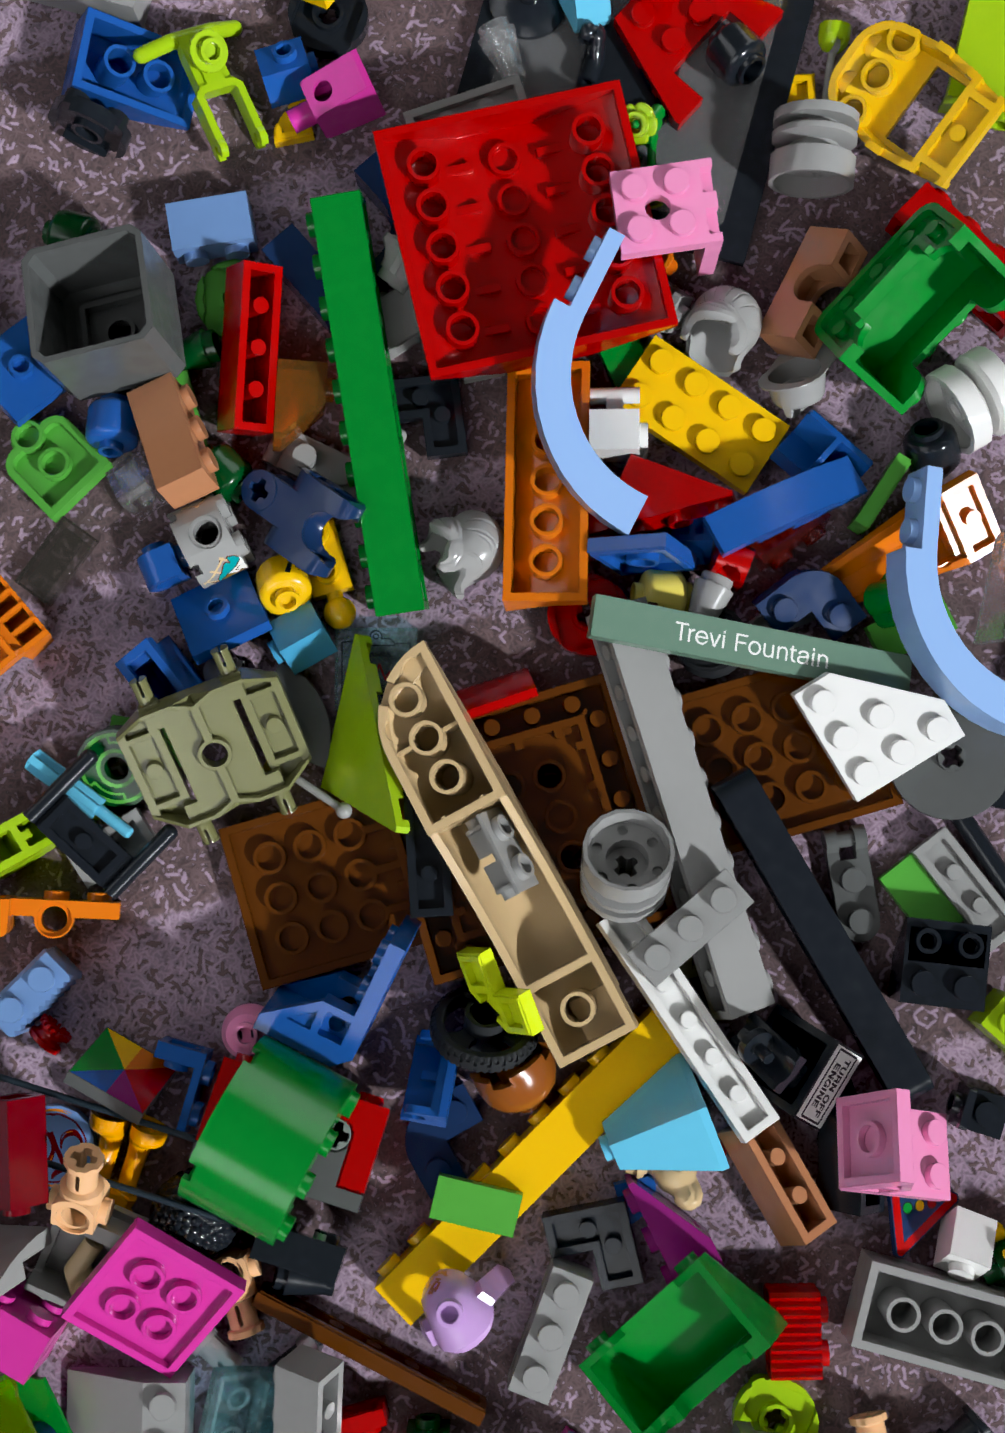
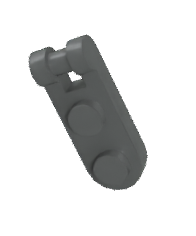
(852, 882)

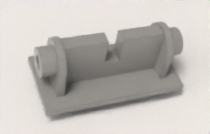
(494, 834)

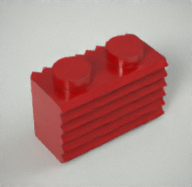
(799, 1349)

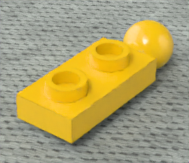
(338, 611)

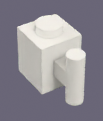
(616, 430)

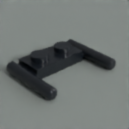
(85, 839)

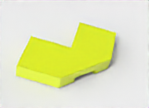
(514, 1005)

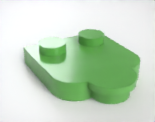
(54, 464)

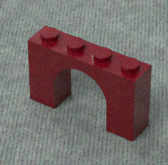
(23, 1153)

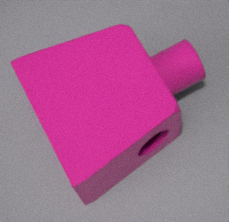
(337, 98)

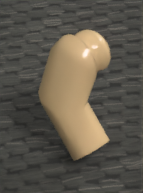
(80, 1263)

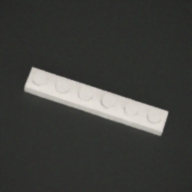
(696, 1037)

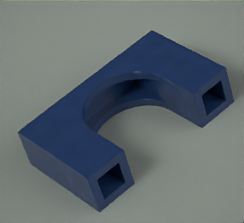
(295, 251)

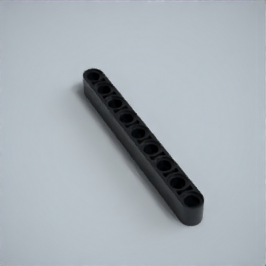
(820, 933)

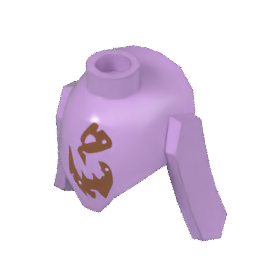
(460, 1309)

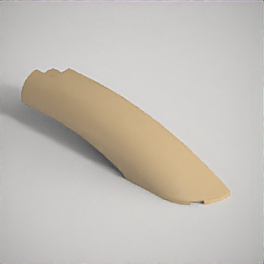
(540, 930)

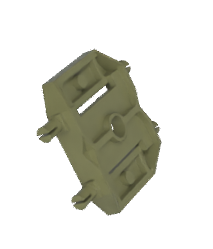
(209, 716)

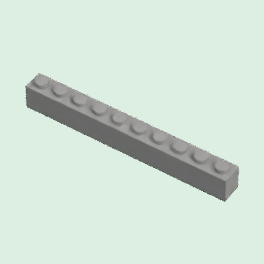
(678, 797)

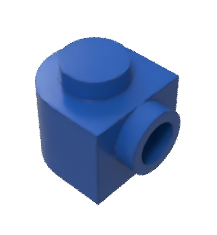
(163, 566)

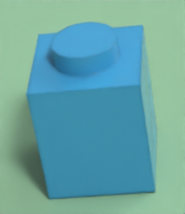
(300, 638)

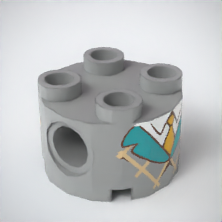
(194, 527)

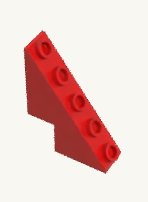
(671, 501)

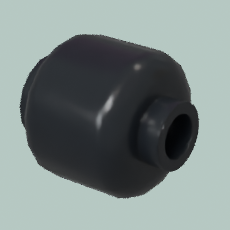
(735, 54)
(932, 444)

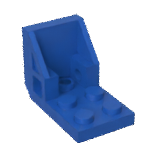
(313, 1012)

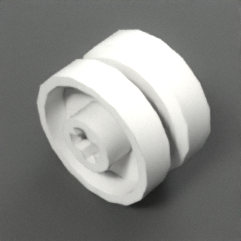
(969, 397)

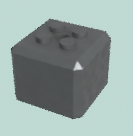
(89, 291)

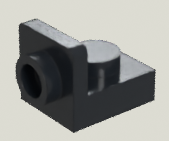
(976, 1110)

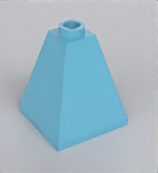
(664, 1126)

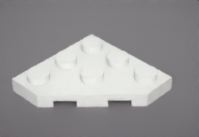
(874, 729)

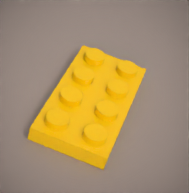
(703, 416)

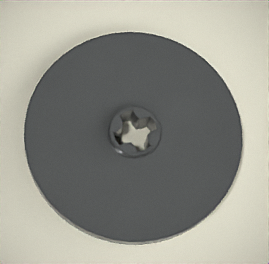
(958, 789)

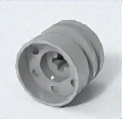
(813, 149)
(626, 845)

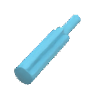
(48, 770)

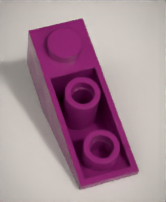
(667, 1227)

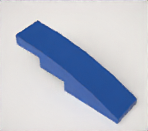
(784, 505)

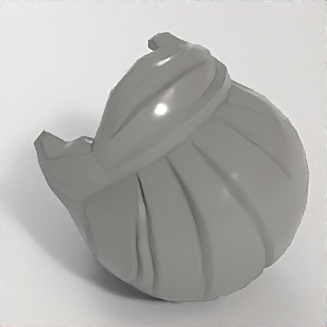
(722, 329)
(468, 548)

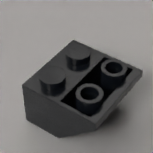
(941, 964)

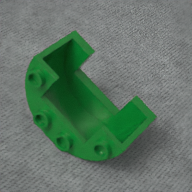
(266, 1139)

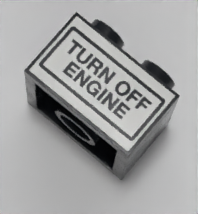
(828, 1072)

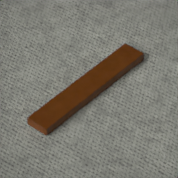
(372, 1353)

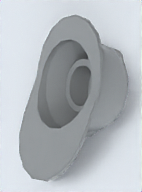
(797, 381)

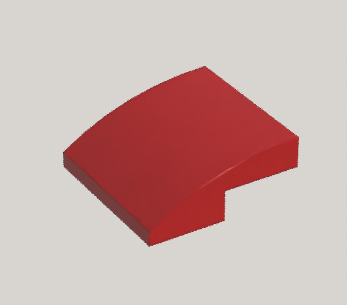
(498, 693)

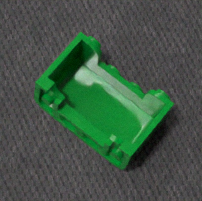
(910, 302)

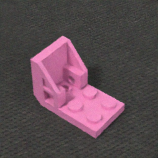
(891, 1147)

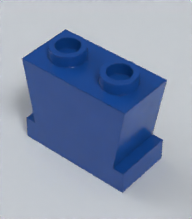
(162, 664)

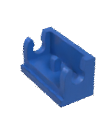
(428, 1085)

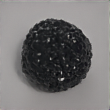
(191, 1229)

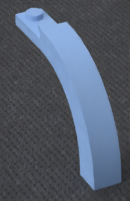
(553, 405)
(923, 618)

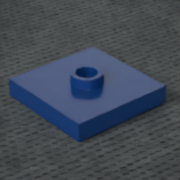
(23, 382)
(642, 552)
(221, 615)

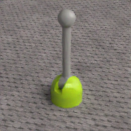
(832, 39)

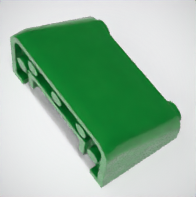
(681, 1345)

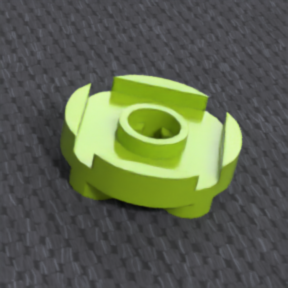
(764, 1396)

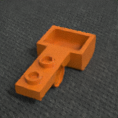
(96, 906)

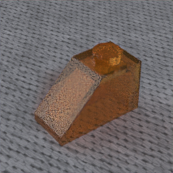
(299, 399)

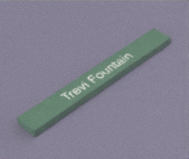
(740, 643)

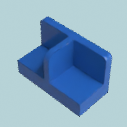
(814, 444)

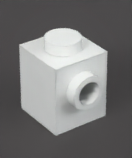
(965, 1244)

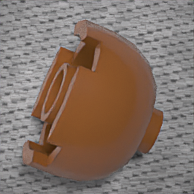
(521, 1087)

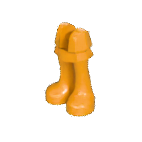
(141, 1142)

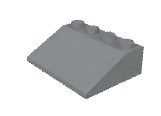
(130, 1400)

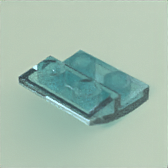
(239, 1400)

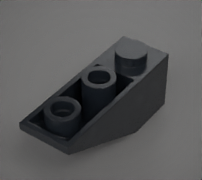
(827, 1177)

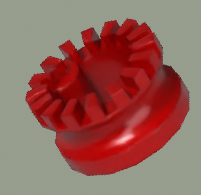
(49, 1035)

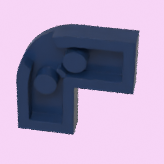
(809, 592)
(429, 1145)

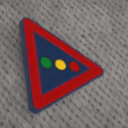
(914, 1219)

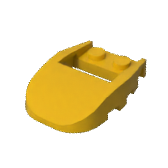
(882, 79)

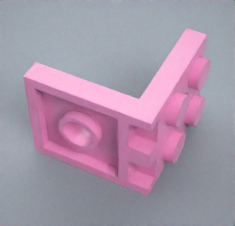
(692, 206)

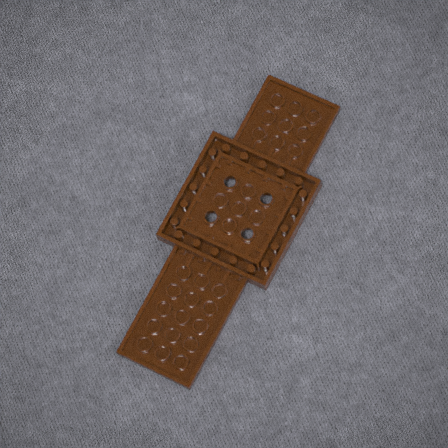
(330, 887)

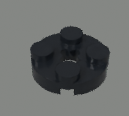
(331, 39)
(90, 124)

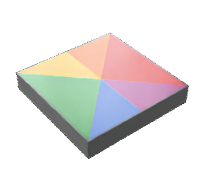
(120, 1075)

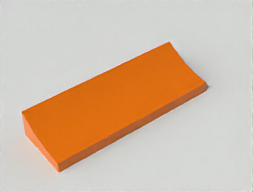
(542, 521)

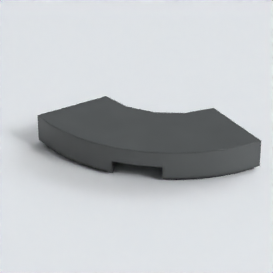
(309, 712)

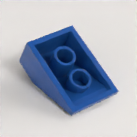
(105, 70)

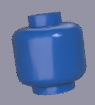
(111, 426)

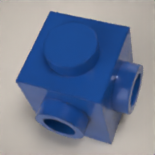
(284, 68)

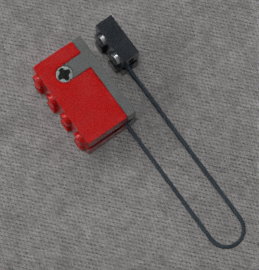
(339, 1178)

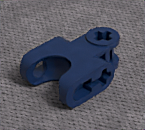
(299, 514)

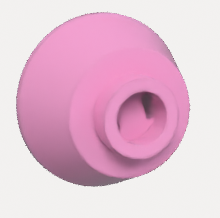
(242, 1019)

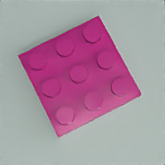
(153, 1298)

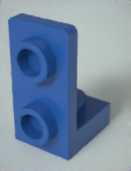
(180, 1056)

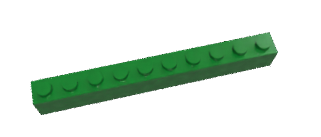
(368, 402)

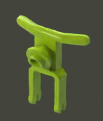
(204, 61)

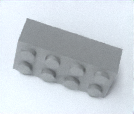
(927, 1318)

